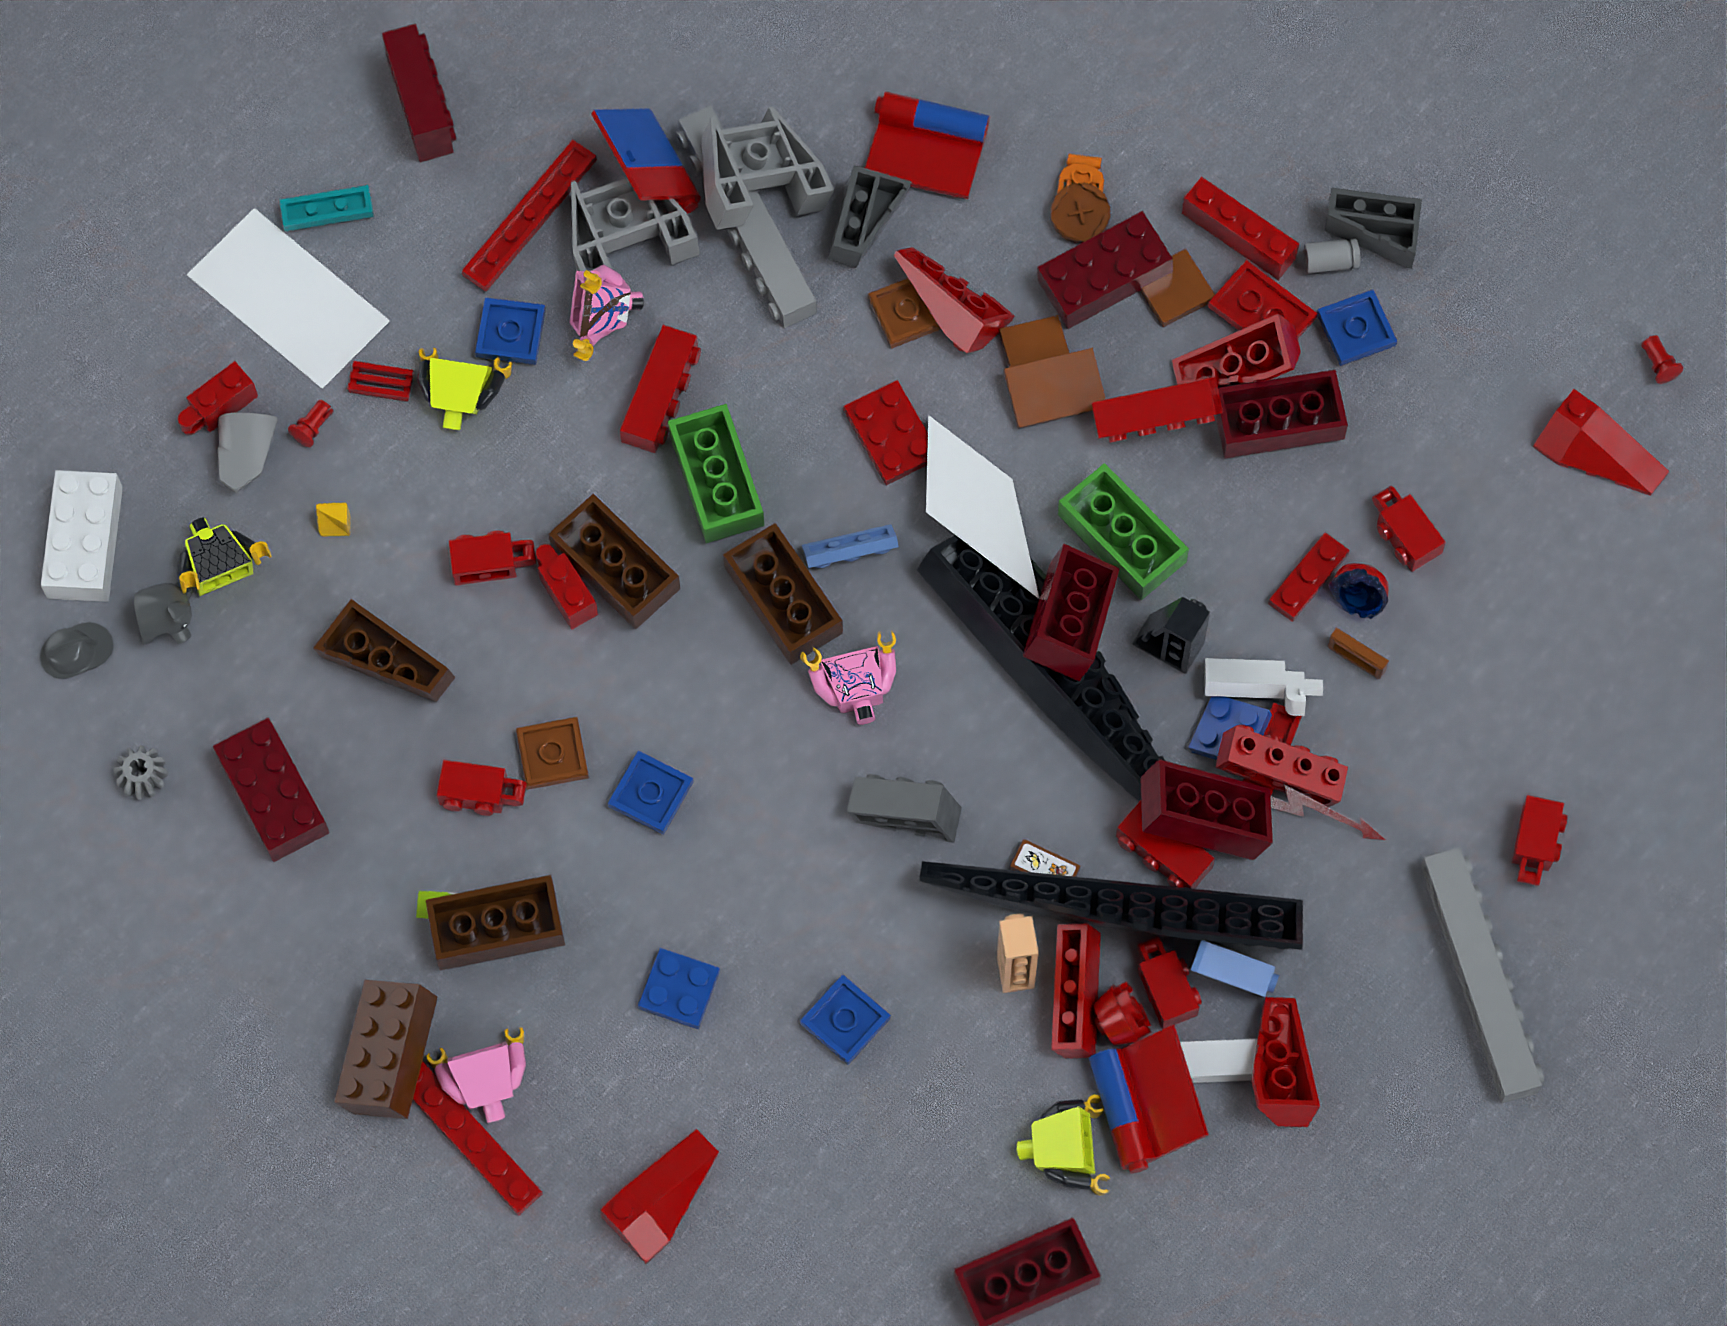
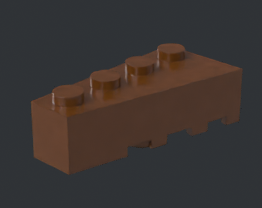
(377, 650)

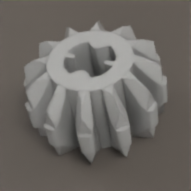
(139, 784)

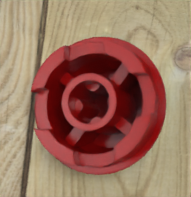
(1121, 1015)

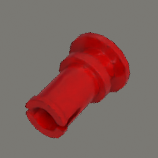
(1663, 363)
(308, 426)

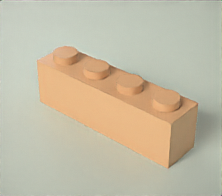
(1017, 953)

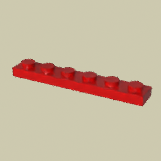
(529, 215)
(475, 1143)

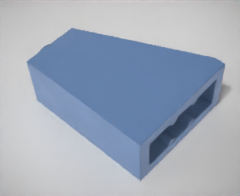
(1234, 969)

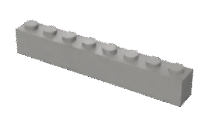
(759, 239)
(1481, 975)

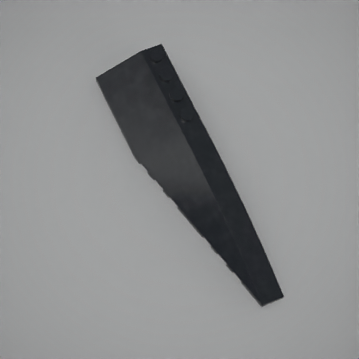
(1000, 616)
(1130, 905)

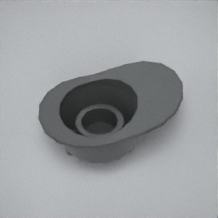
(76, 650)

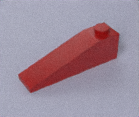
(1245, 356)
(1592, 441)
(1282, 1066)
(658, 1198)

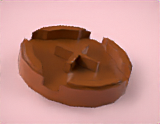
(1080, 212)

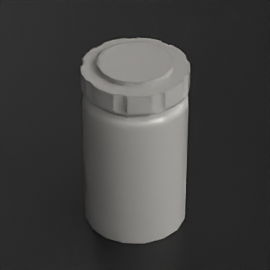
(1331, 255)

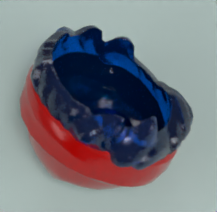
(1360, 589)

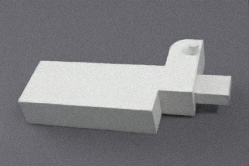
(1259, 680)
(1220, 1060)

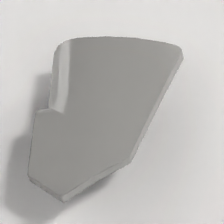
(243, 447)

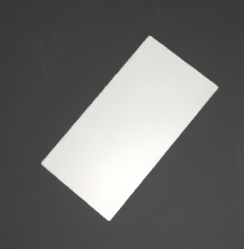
(288, 298)

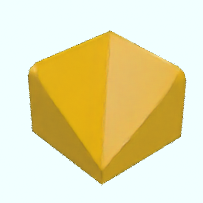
(333, 519)

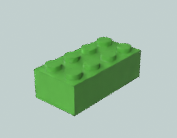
(716, 473)
(1123, 531)

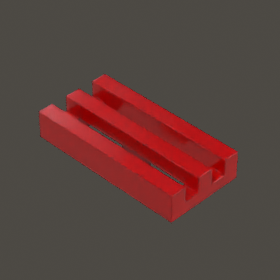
(355, 376)

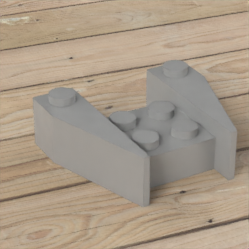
(759, 159)
(617, 218)

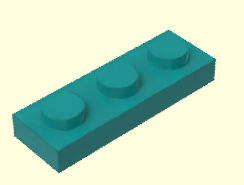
(326, 208)

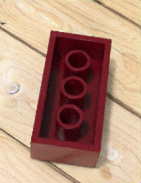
(419, 92)
(1105, 269)
(1281, 414)
(1071, 612)
(271, 789)
(1206, 810)
(1027, 1275)

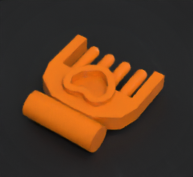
(1082, 170)

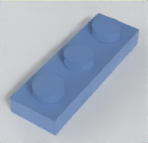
(850, 546)

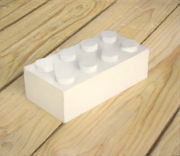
(81, 536)

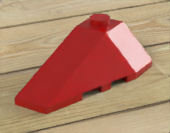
(960, 312)

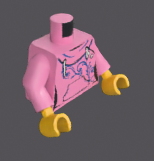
(855, 678)

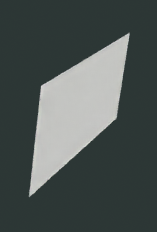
(976, 504)

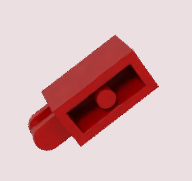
(222, 394)
(1407, 529)
(488, 557)
(565, 587)
(477, 788)
(1537, 837)
(1167, 984)

